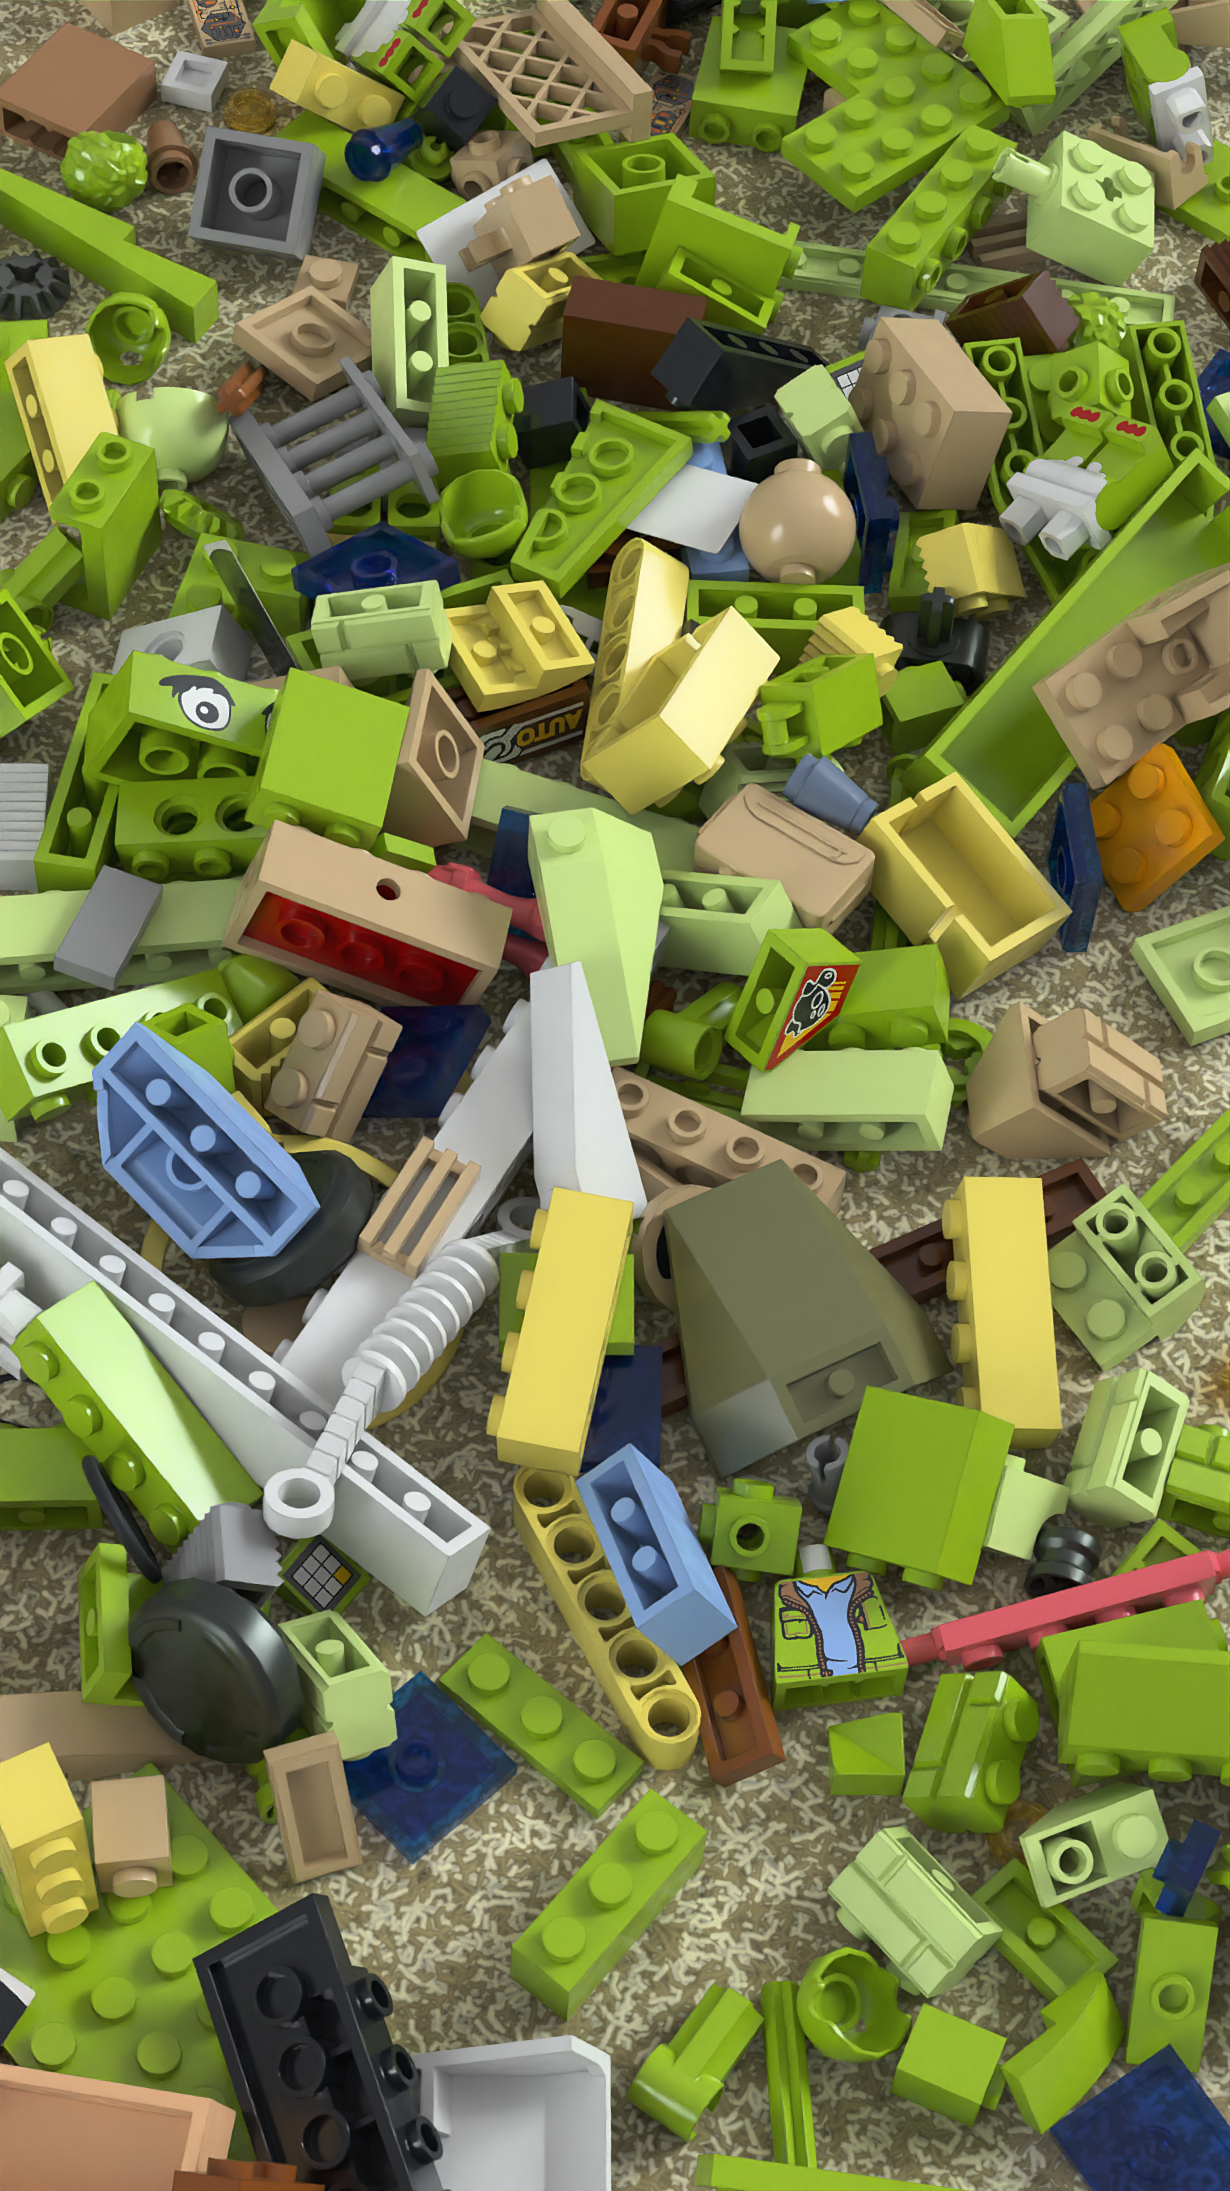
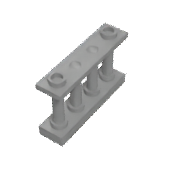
(296, 493)

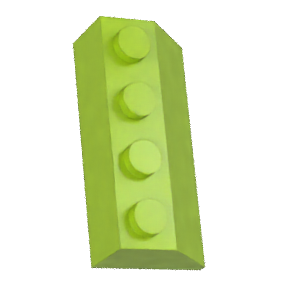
(1145, 1711)

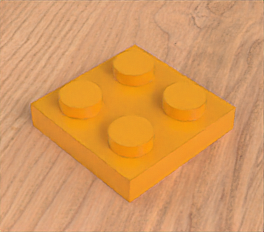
(1151, 828)

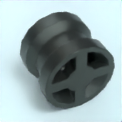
(1063, 1560)

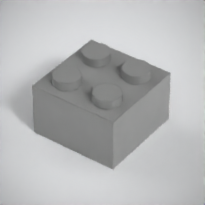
(257, 194)

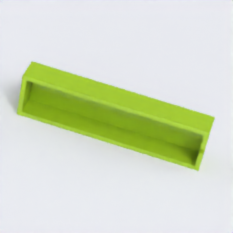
(1002, 733)

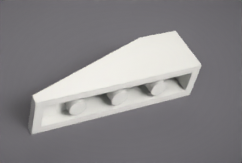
(576, 1107)

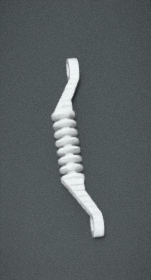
(394, 1360)

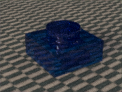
(1183, 1867)

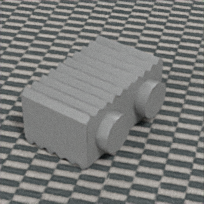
(231, 1550)

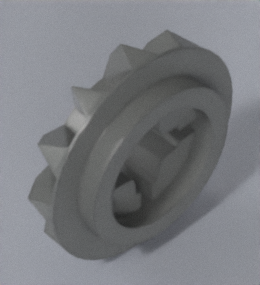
(33, 301)

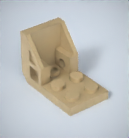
(1144, 677)

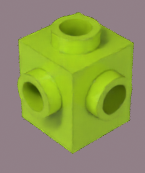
(1091, 377)
(769, 1547)

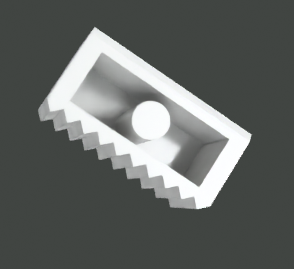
(24, 807)

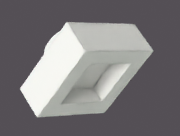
(194, 81)

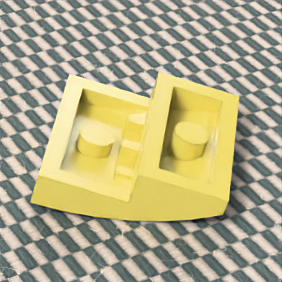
(515, 646)

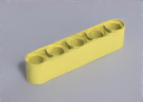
(639, 620)
(605, 1643)

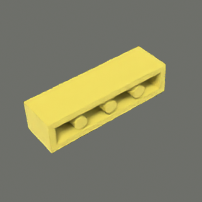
(1004, 1305)
(563, 1331)

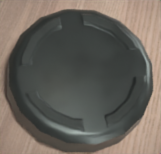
(317, 1248)
(214, 1671)

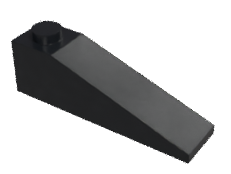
(728, 367)

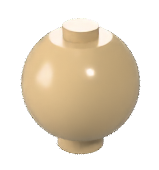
(797, 525)

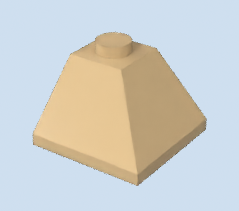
(434, 769)
(1009, 1108)

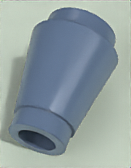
(829, 794)

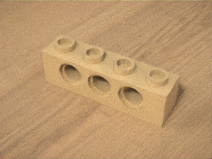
(708, 1147)

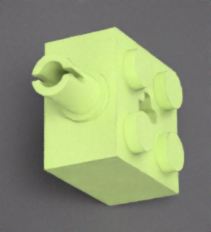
(1084, 206)

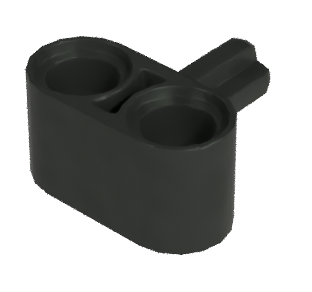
(939, 636)

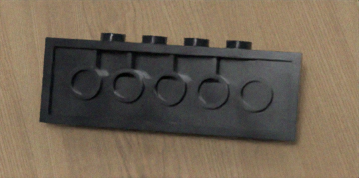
(317, 2056)

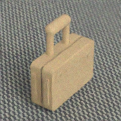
(772, 839)

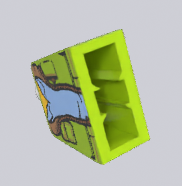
(831, 1637)

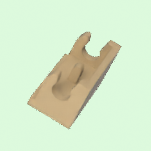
(1174, 178)

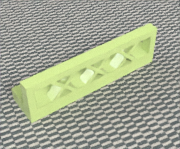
(1084, 56)

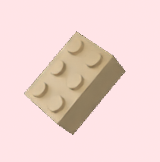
(929, 413)

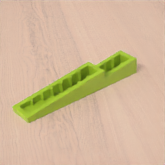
(107, 253)

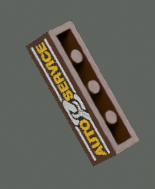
(531, 726)

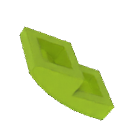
(1069, 2056)

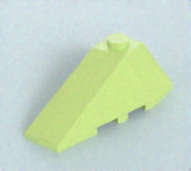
(600, 907)

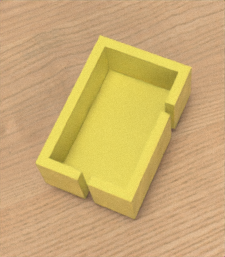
(682, 713)
(960, 883)

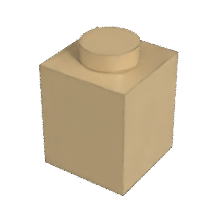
(131, 1835)

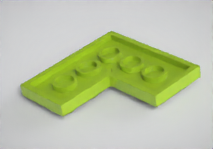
(900, 104)

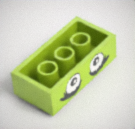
(175, 724)

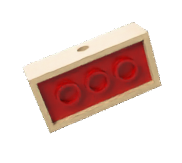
(365, 923)

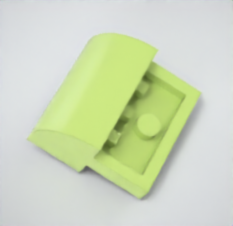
(1121, 1279)

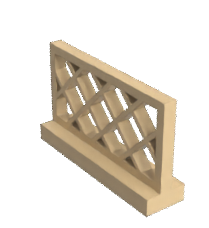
(580, 58)

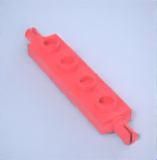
(984, 1637)

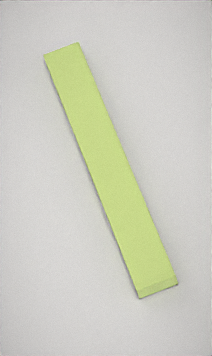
(840, 272)

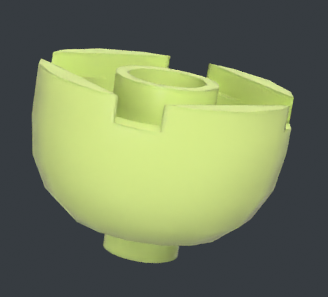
(181, 428)

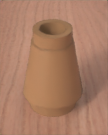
(169, 159)

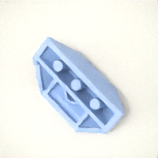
(195, 1153)

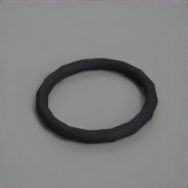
(121, 1519)

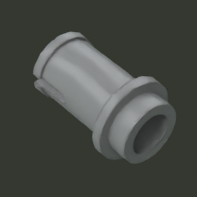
(825, 1470)

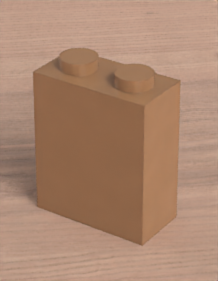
(75, 87)

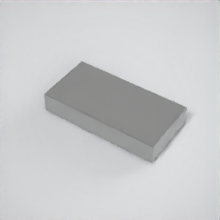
(108, 928)

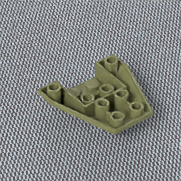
(784, 1317)

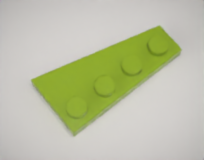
(604, 487)

